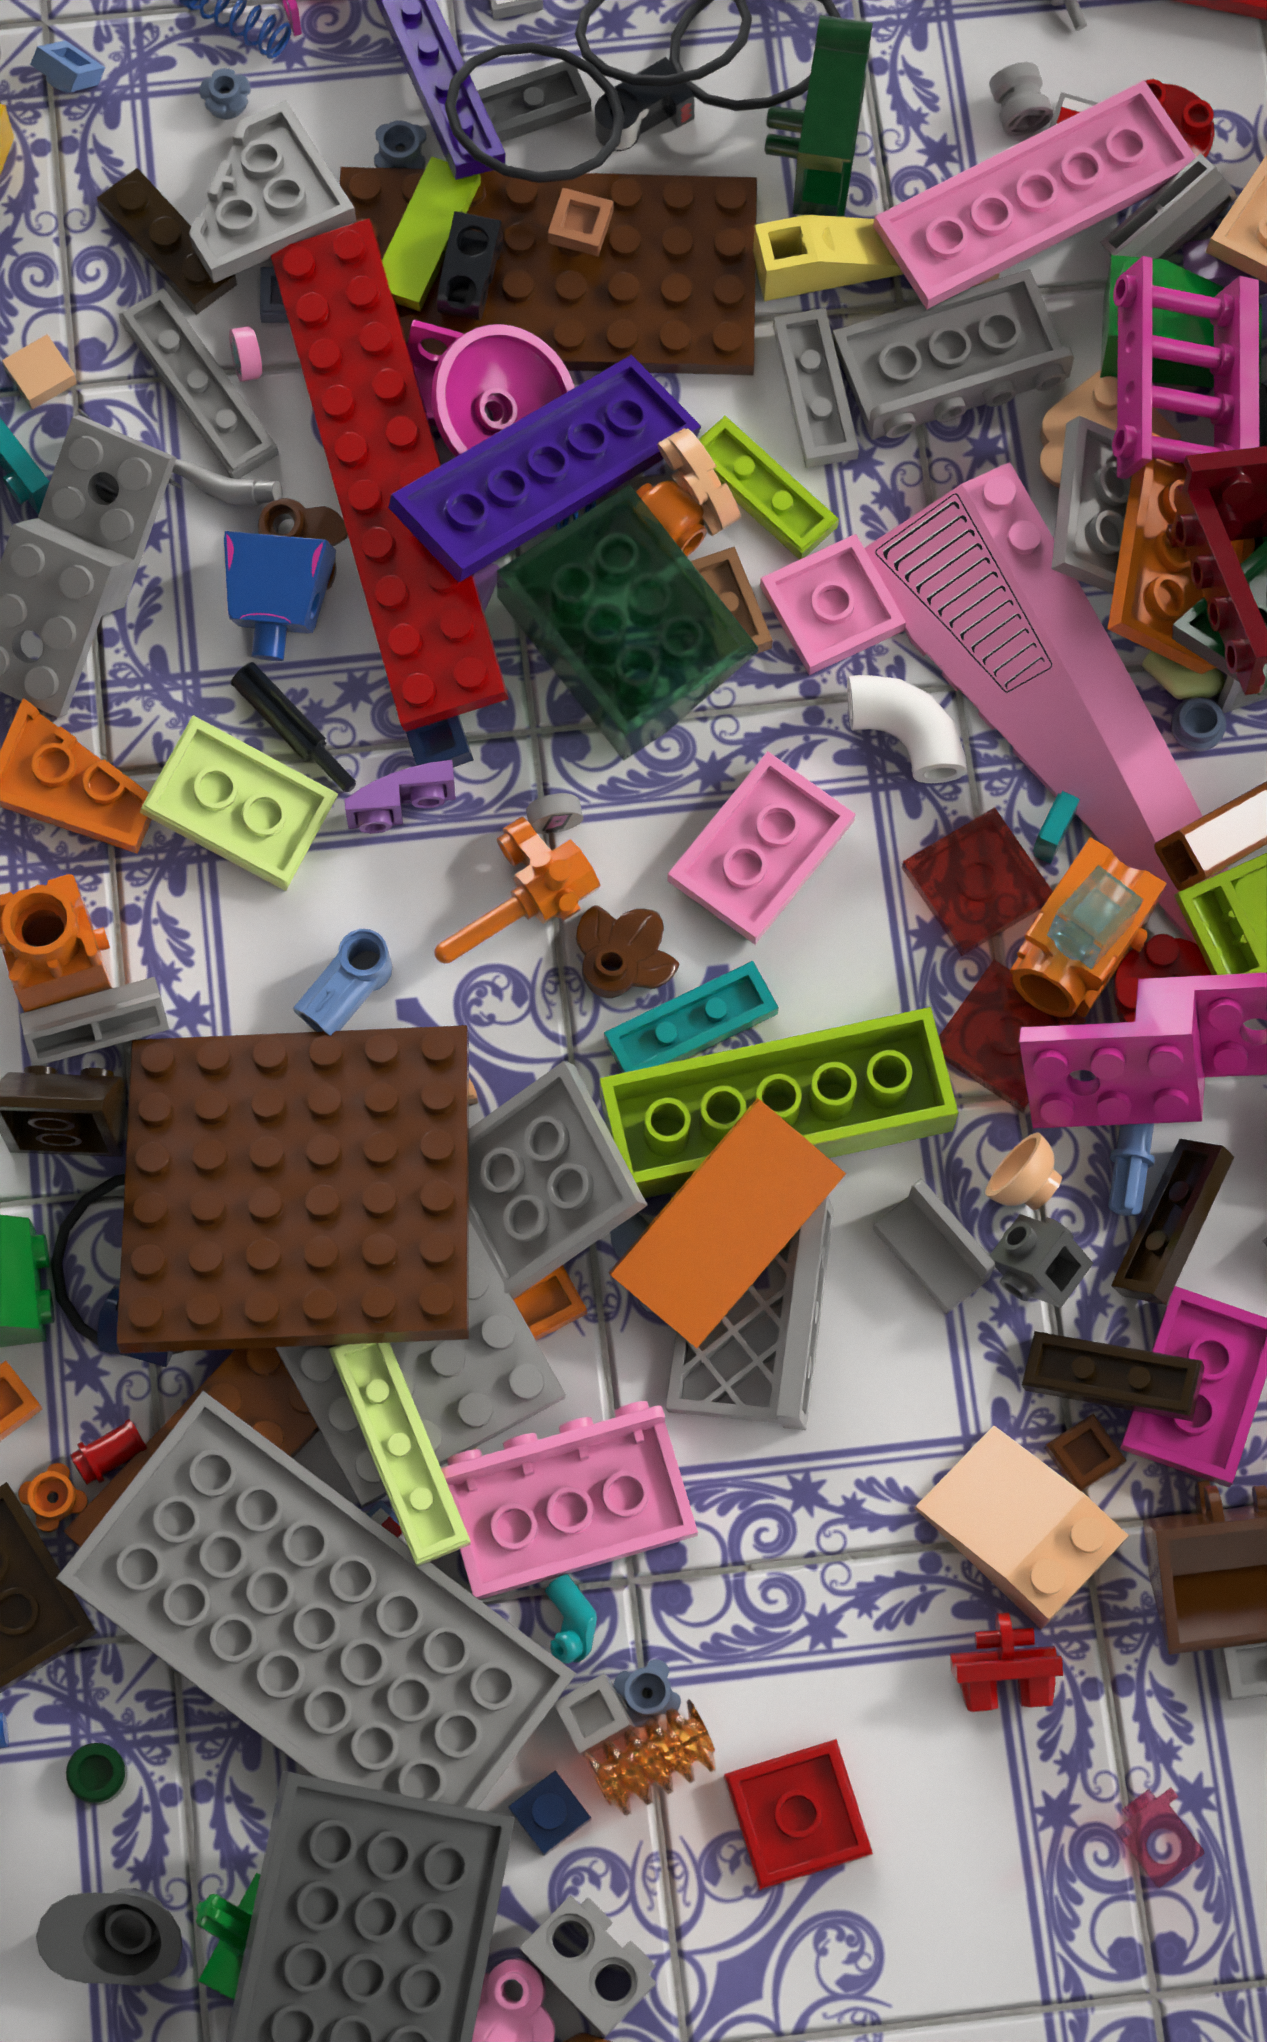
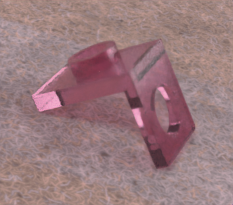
(1150, 1814)

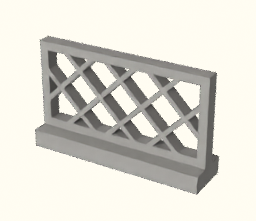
(795, 1345)

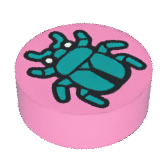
(245, 353)

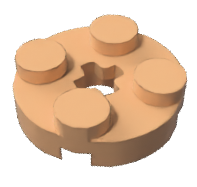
(696, 476)

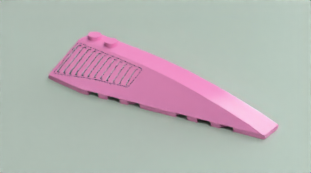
(1037, 663)

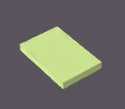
(238, 803)

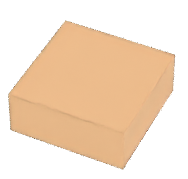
(39, 371)

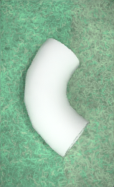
(913, 719)

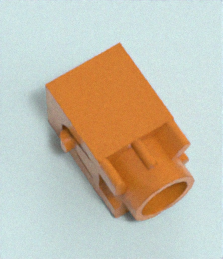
(68, 949)
(1062, 984)

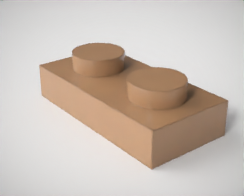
(729, 581)

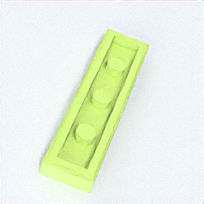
(400, 1450)

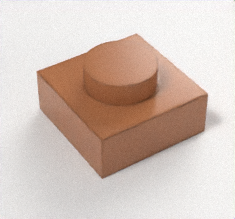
(580, 222)

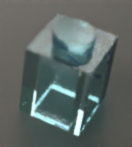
(1094, 917)

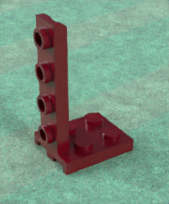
(1217, 505)

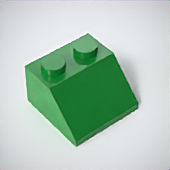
(22, 1301)

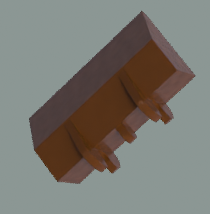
(1210, 1572)

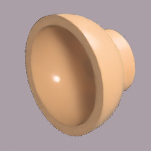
(1025, 1175)

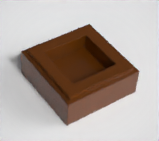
(1085, 1453)

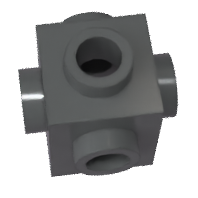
(1040, 1260)

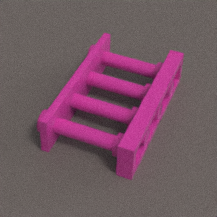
(1231, 361)

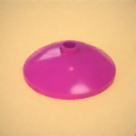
(496, 370)

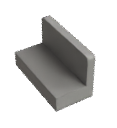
(935, 1247)

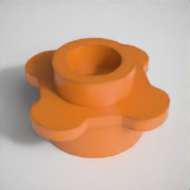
(36, 1494)

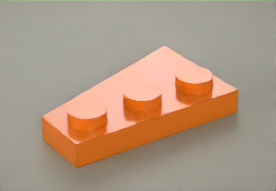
(67, 785)

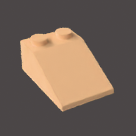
(1021, 1525)

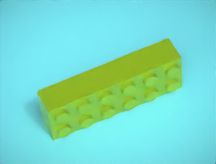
(834, 1086)

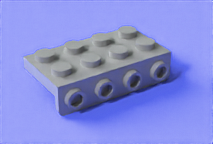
(952, 356)

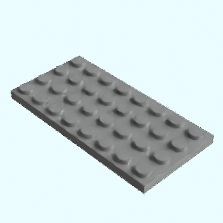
(312, 1618)

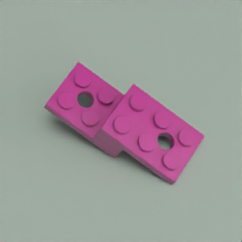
(1152, 1065)

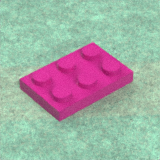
(1235, 1363)

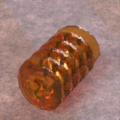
(652, 1759)

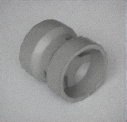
(1021, 100)

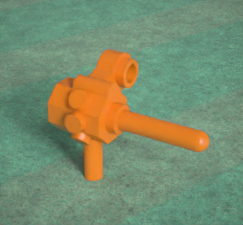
(545, 888)

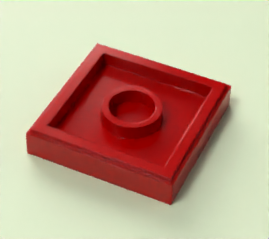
(798, 1814)

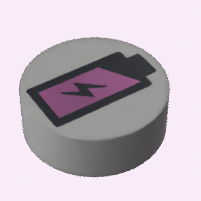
(554, 813)

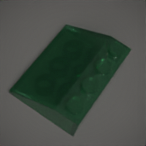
(624, 620)

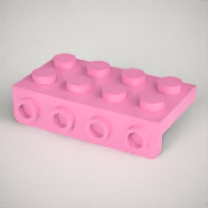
(569, 1499)

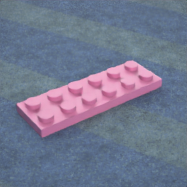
(1034, 194)

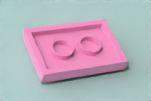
(761, 847)

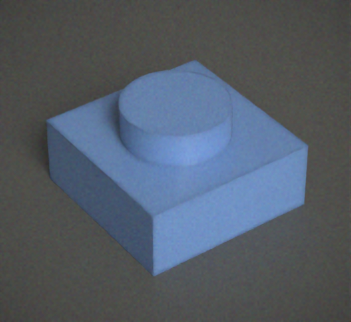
(67, 67)

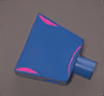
(275, 586)

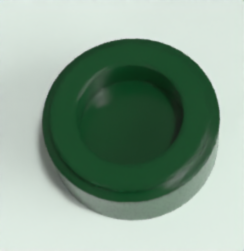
(96, 1773)

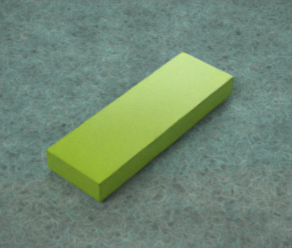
(424, 232)
(768, 490)

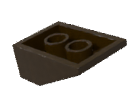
(63, 1112)

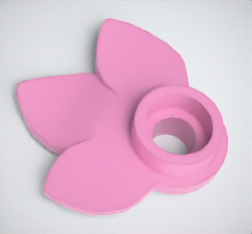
(510, 2020)

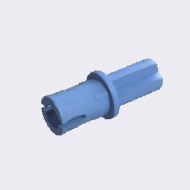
(1130, 1168)

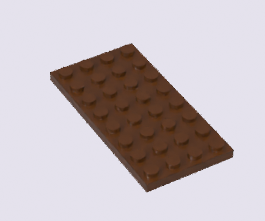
(665, 287)

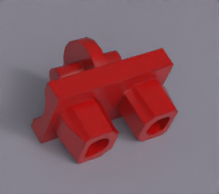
(1032, 1667)

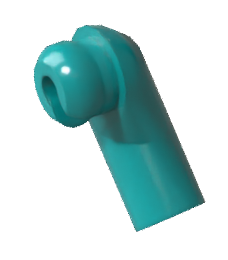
(578, 1623)

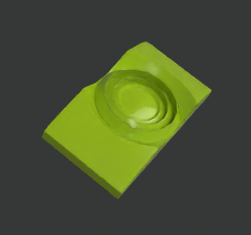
(1230, 918)

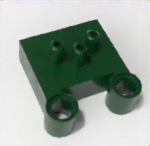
(829, 118)

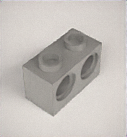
(577, 1975)

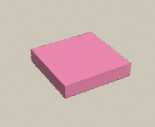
(832, 604)

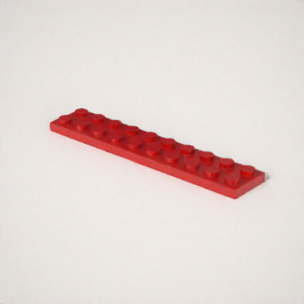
(376, 444)

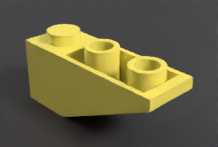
(818, 254)

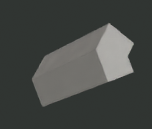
(1173, 213)
(93, 1021)

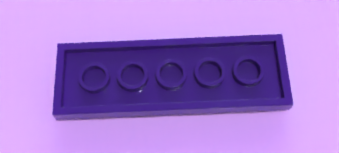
(541, 468)

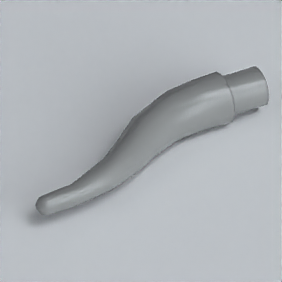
(230, 490)

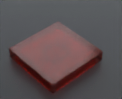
(977, 881)
(986, 1035)

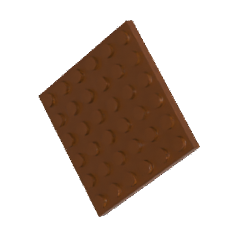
(296, 1190)

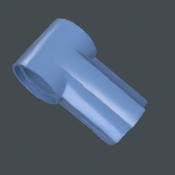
(341, 986)

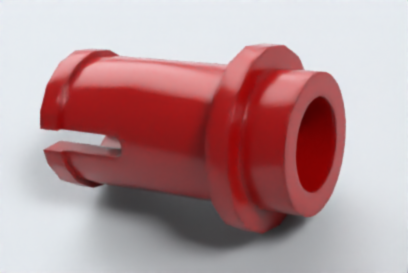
(107, 1452)

